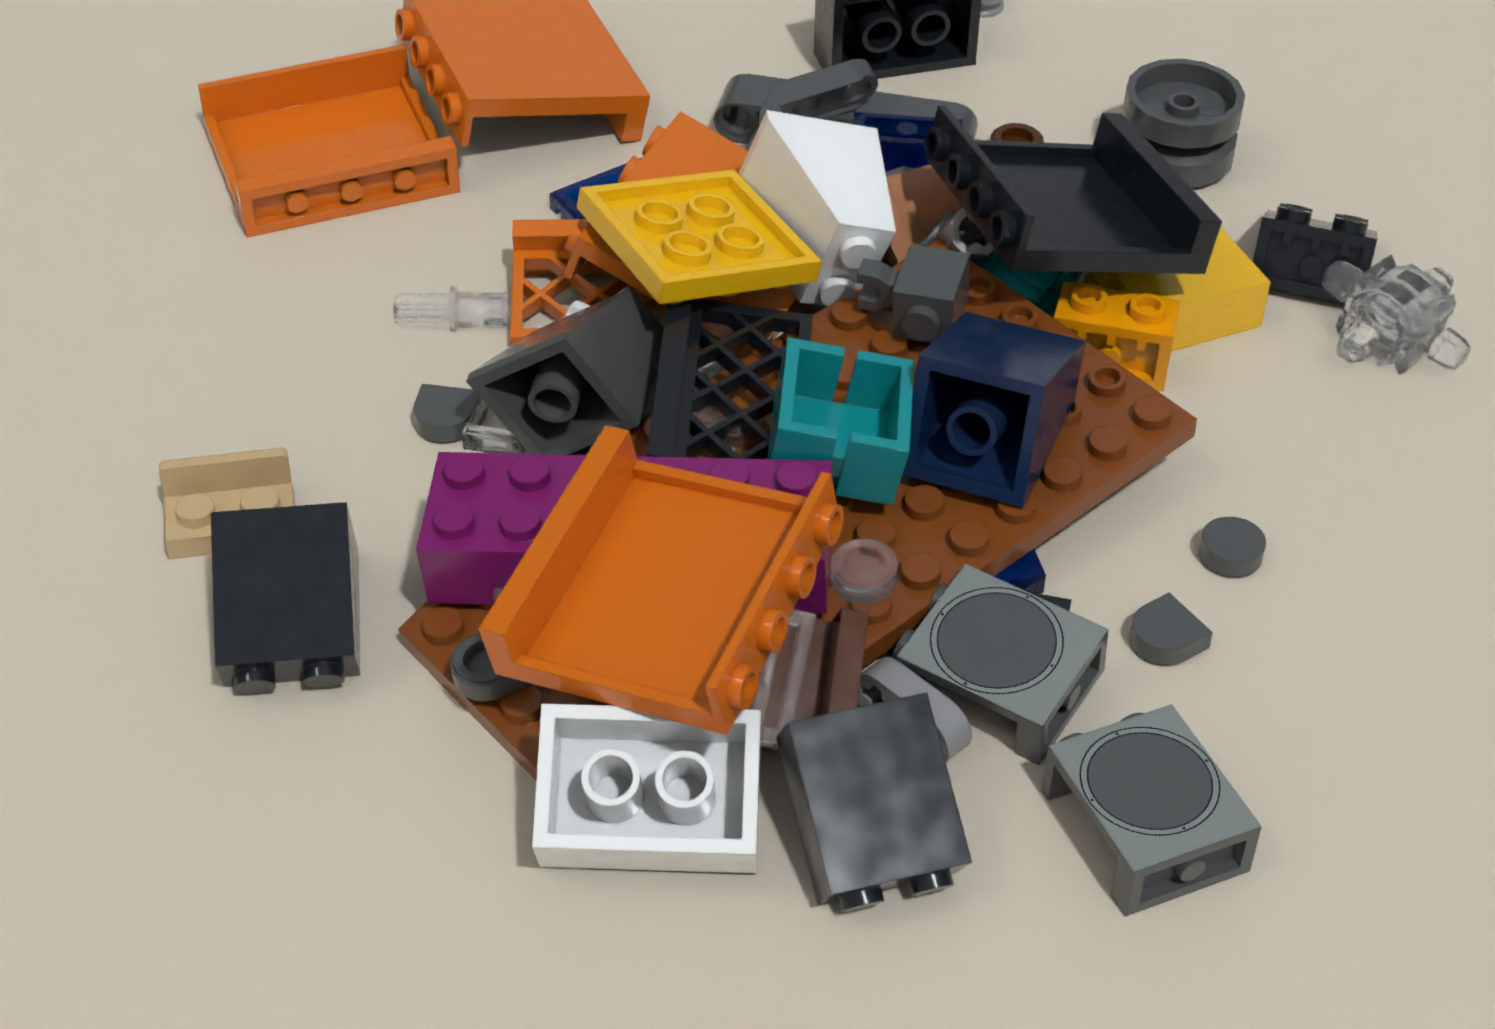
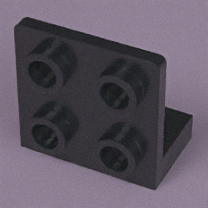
(1299, 249)

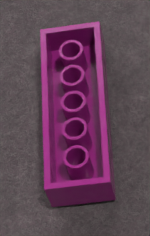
(493, 504)

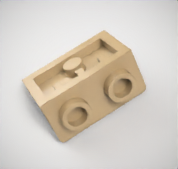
(217, 484)

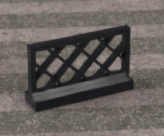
(679, 374)

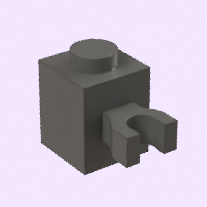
(924, 294)

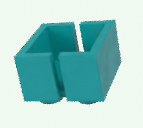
(862, 436)

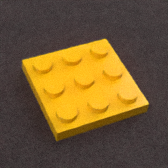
(698, 236)

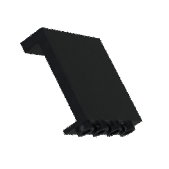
(1076, 203)

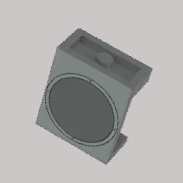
(1008, 654)
(1156, 806)

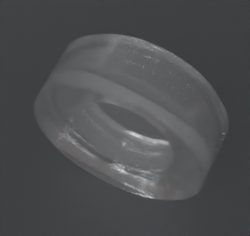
(864, 571)

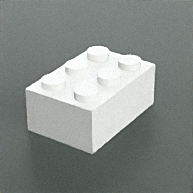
(645, 792)

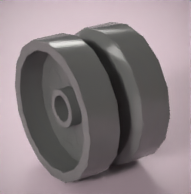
(1187, 116)

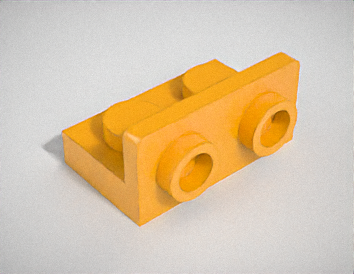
(1123, 325)

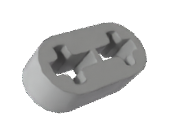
(893, 680)

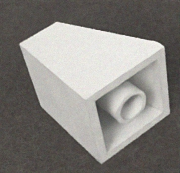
(829, 190)

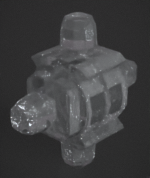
(1395, 315)

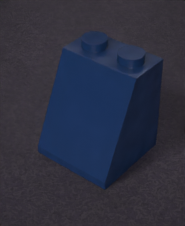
(991, 406)

